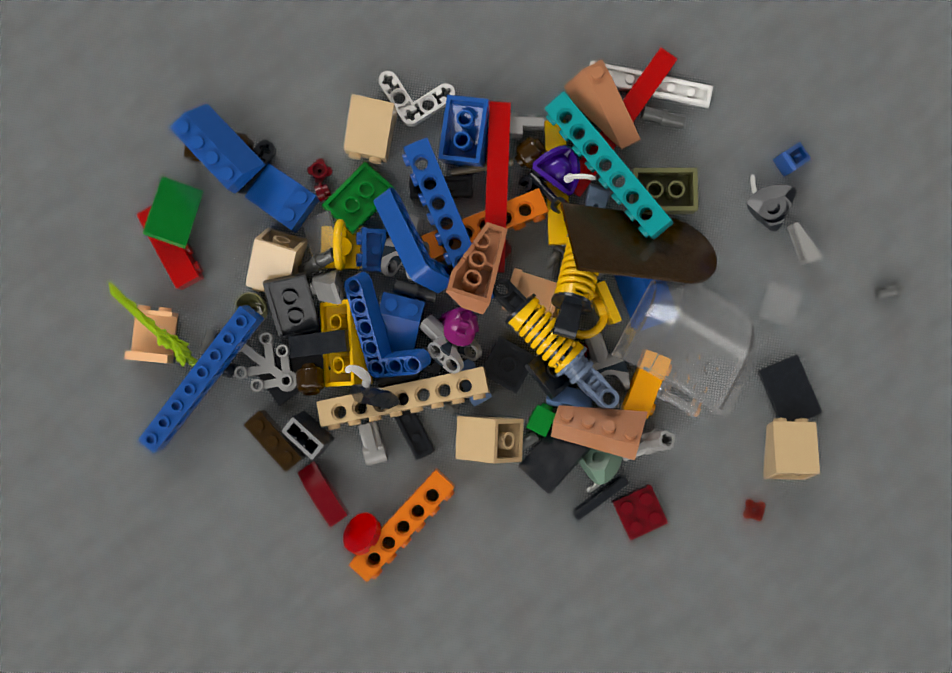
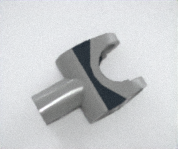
(391, 256)
(443, 351)
(605, 362)

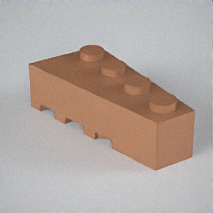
(600, 428)

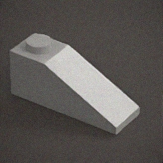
(328, 287)

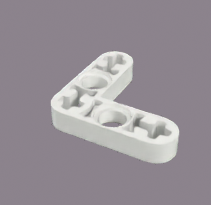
(410, 106)

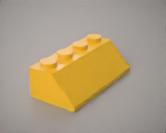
(335, 318)

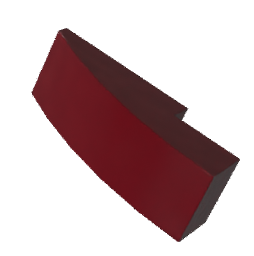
(323, 494)

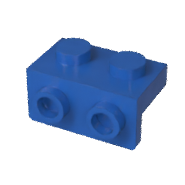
(371, 249)

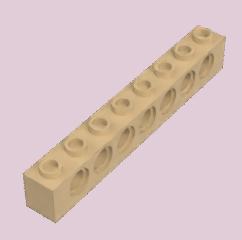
(329, 408)

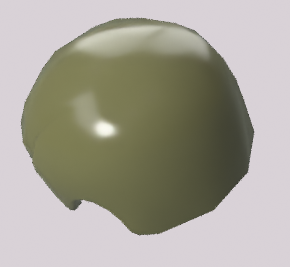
(254, 301)

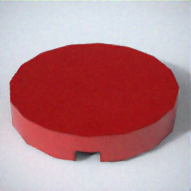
(361, 533)

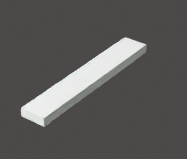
(669, 89)

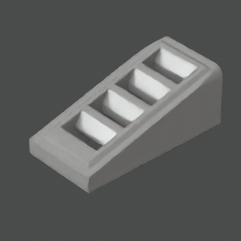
(803, 245)

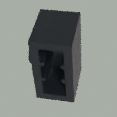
(308, 434)

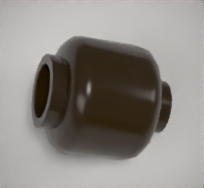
(529, 151)
(310, 379)

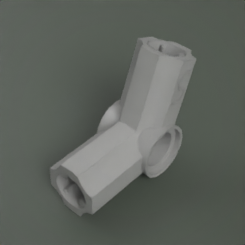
(654, 441)

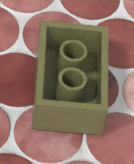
(671, 188)

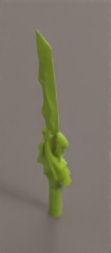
(169, 341)

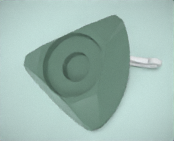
(600, 467)

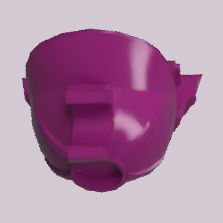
(460, 326)

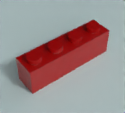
(177, 261)

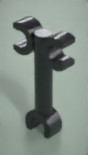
(536, 180)

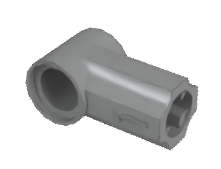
(374, 449)

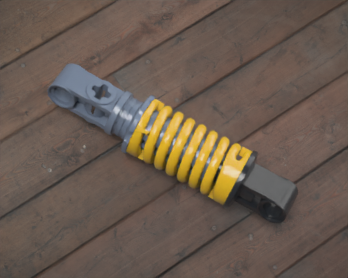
(575, 287)
(565, 354)

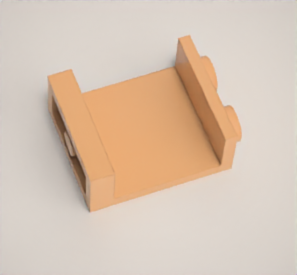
(530, 284)
(145, 342)

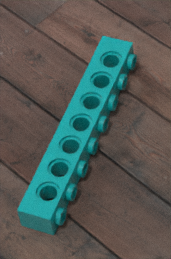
(564, 106)

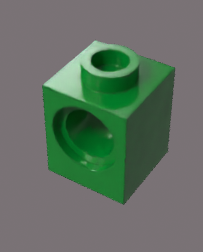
(541, 419)

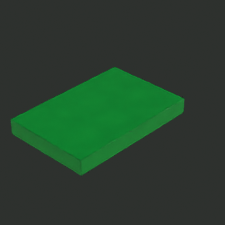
(355, 197)
(173, 212)

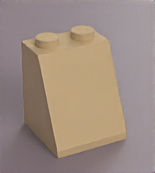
(370, 129)
(274, 256)
(489, 439)
(791, 450)

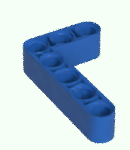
(408, 243)
(379, 359)

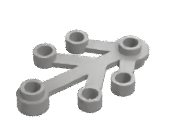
(267, 365)

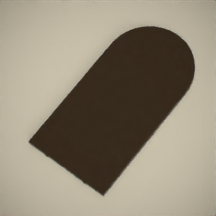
(613, 245)

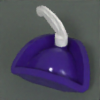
(561, 168)

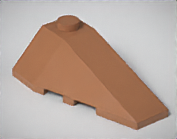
(600, 101)
(476, 272)

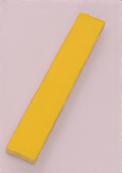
(556, 226)

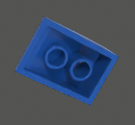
(465, 131)
(282, 198)
(401, 320)

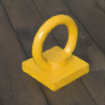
(343, 248)
(605, 309)

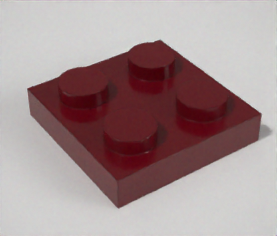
(640, 512)

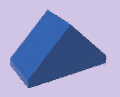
(791, 159)

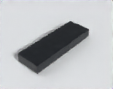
(458, 186)
(319, 343)
(414, 432)
(599, 497)

